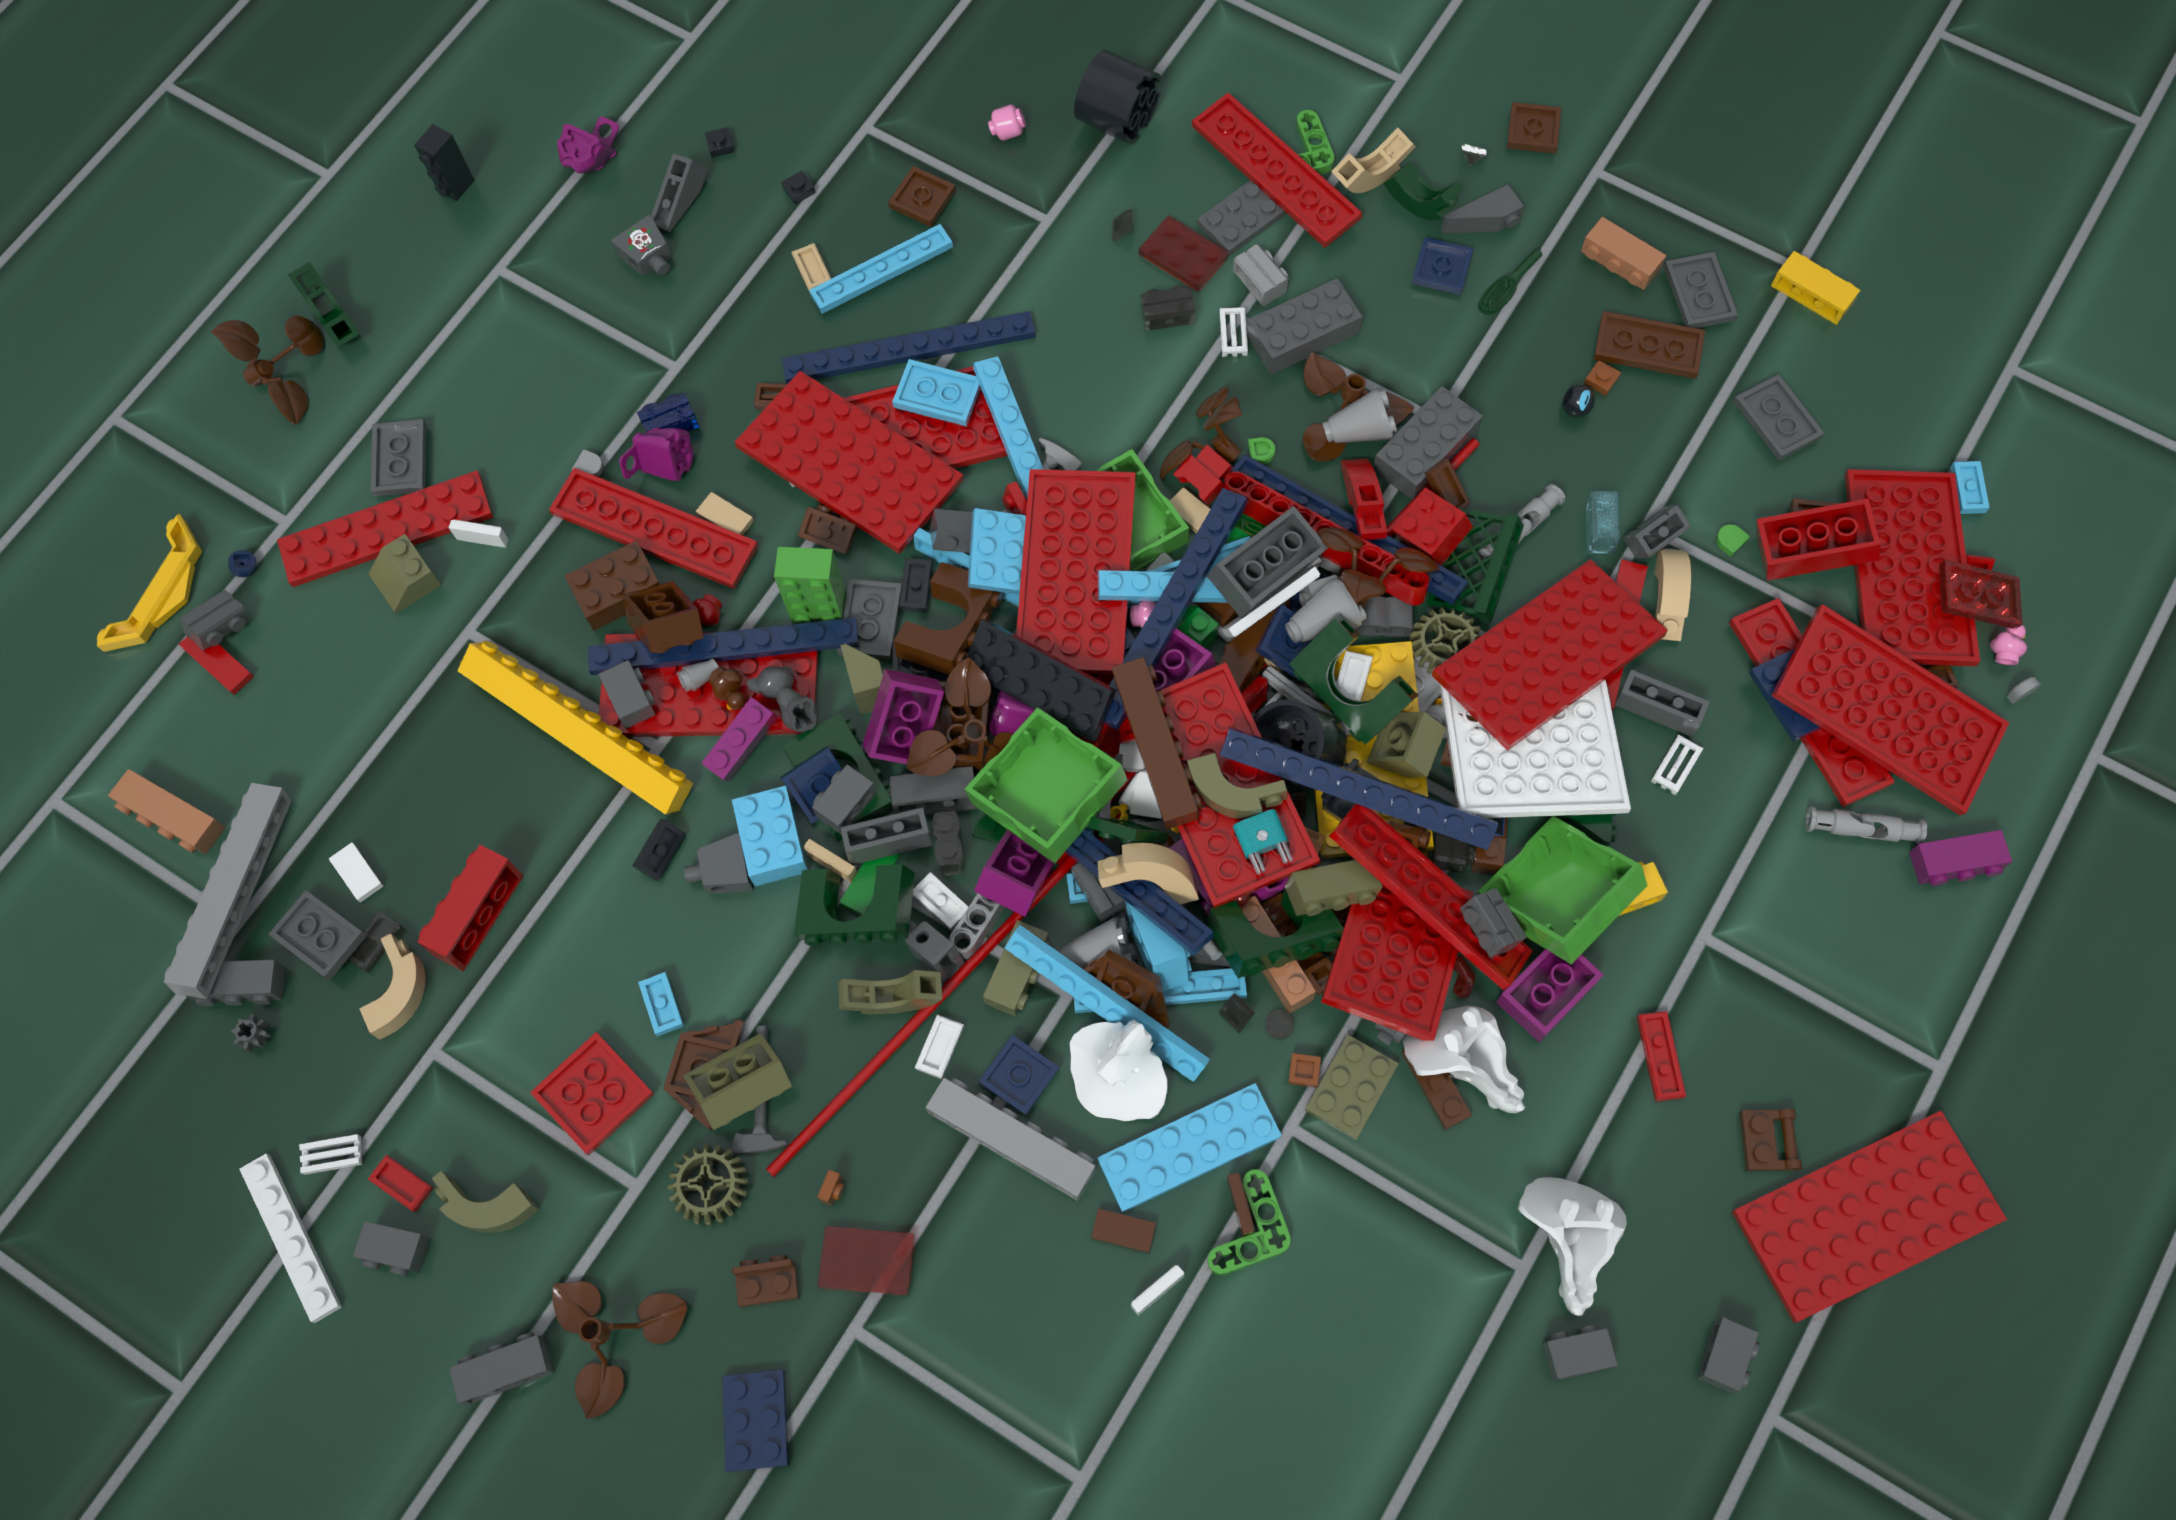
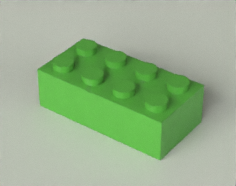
(810, 584)

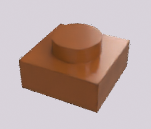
(1602, 378)
(1304, 1070)
(831, 1188)

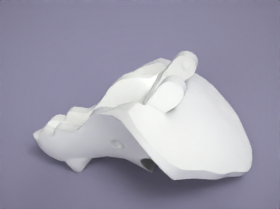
(1470, 1050)
(1117, 1071)
(1581, 1230)

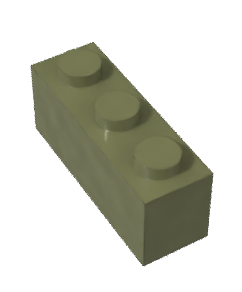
(1331, 887)
(1012, 978)

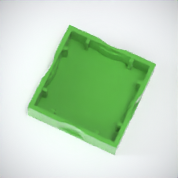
(1155, 520)
(1046, 785)
(1566, 888)

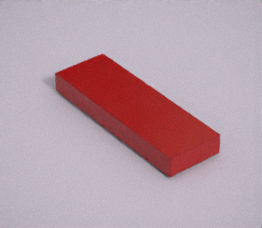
(219, 665)
(1661, 1056)

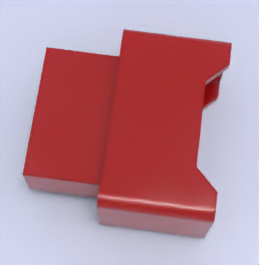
(1204, 473)

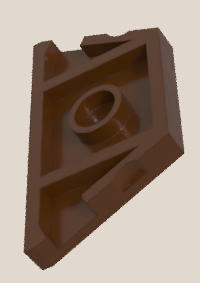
(1132, 983)
(694, 1050)

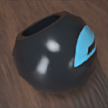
(1578, 401)

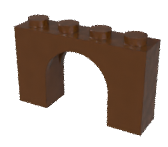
(949, 647)

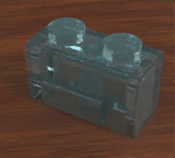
(1602, 522)

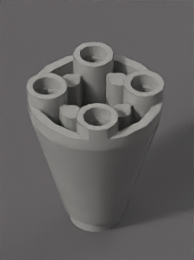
(1362, 420)
(1322, 610)
(1109, 935)

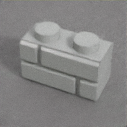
(1260, 274)

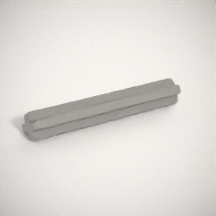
(1294, 692)

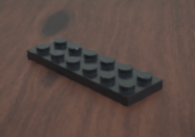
(1041, 680)

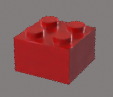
(1432, 526)

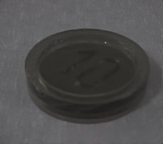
(1279, 1024)

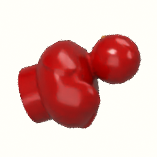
(708, 609)

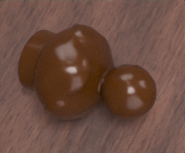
(726, 687)

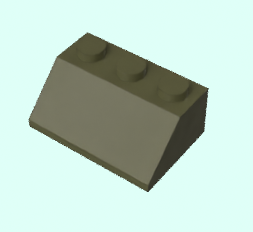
(737, 1081)

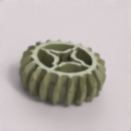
(1441, 624)
(695, 1184)

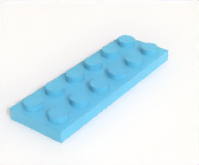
(1189, 1147)

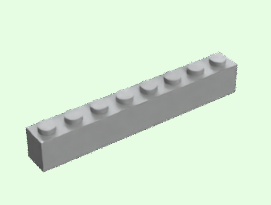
(227, 891)

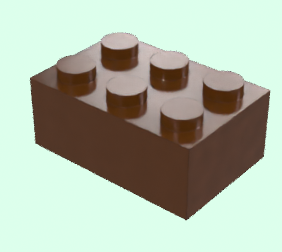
(604, 581)
(662, 617)
(949, 723)

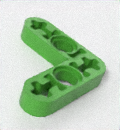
(1314, 152)
(1260, 1238)

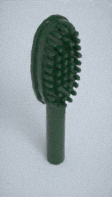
(1505, 287)

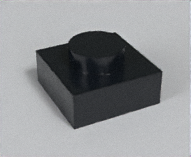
(719, 142)
(798, 187)

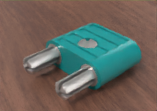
(1262, 835)

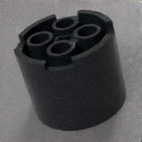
(1117, 96)
(1296, 723)

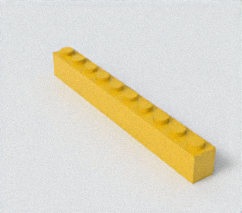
(575, 727)

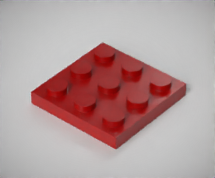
(592, 1093)

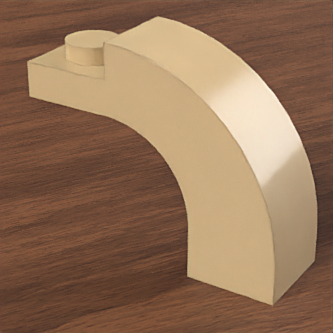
(1372, 170)
(1674, 589)
(1153, 864)
(403, 995)

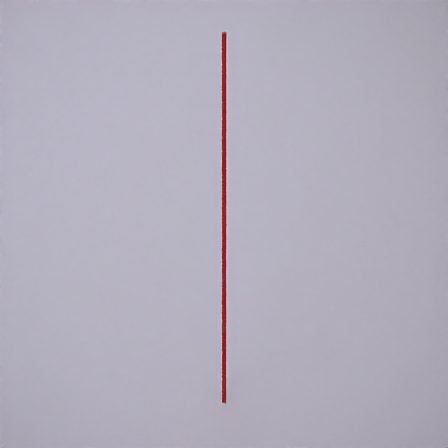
(959, 976)

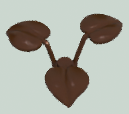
(241, 342)
(1326, 376)
(1221, 442)
(1361, 585)
(930, 751)
(576, 1305)

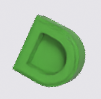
(1261, 449)
(1731, 539)

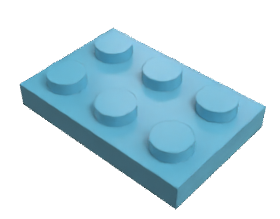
(937, 392)
(996, 551)

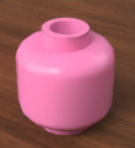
(1007, 122)

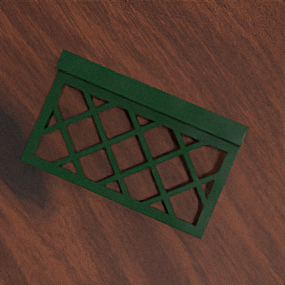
(1497, 569)

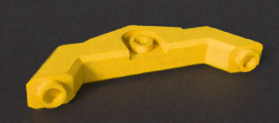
(163, 596)

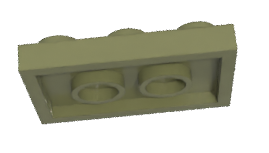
(1351, 1087)

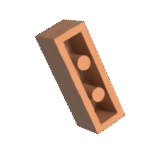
(1623, 253)

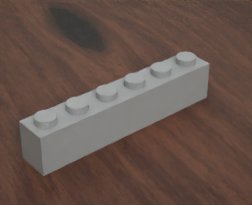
(1011, 1138)

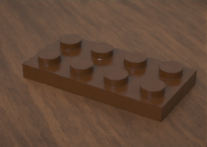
(1649, 344)

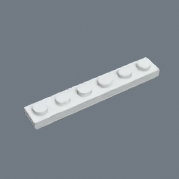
(290, 1238)

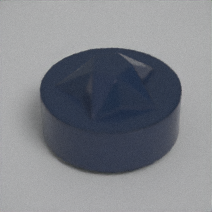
(242, 563)

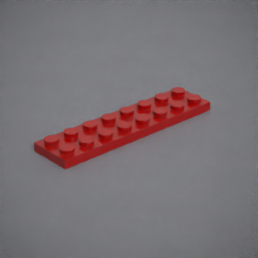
(1277, 170)
(656, 527)
(364, 533)
(1850, 774)
(1422, 888)

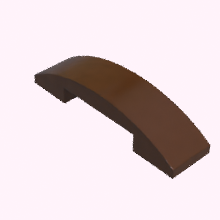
(1316, 966)

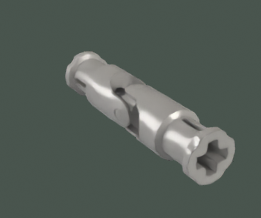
(1537, 511)
(1853, 824)

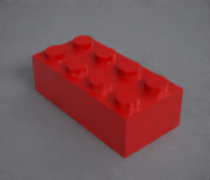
(1818, 539)
(470, 908)

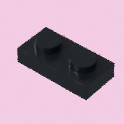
(915, 585)
(659, 849)

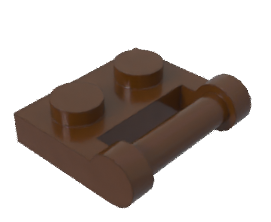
(1760, 1141)

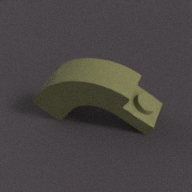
(1227, 798)
(892, 996)
(493, 1216)

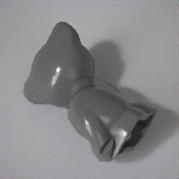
(797, 711)

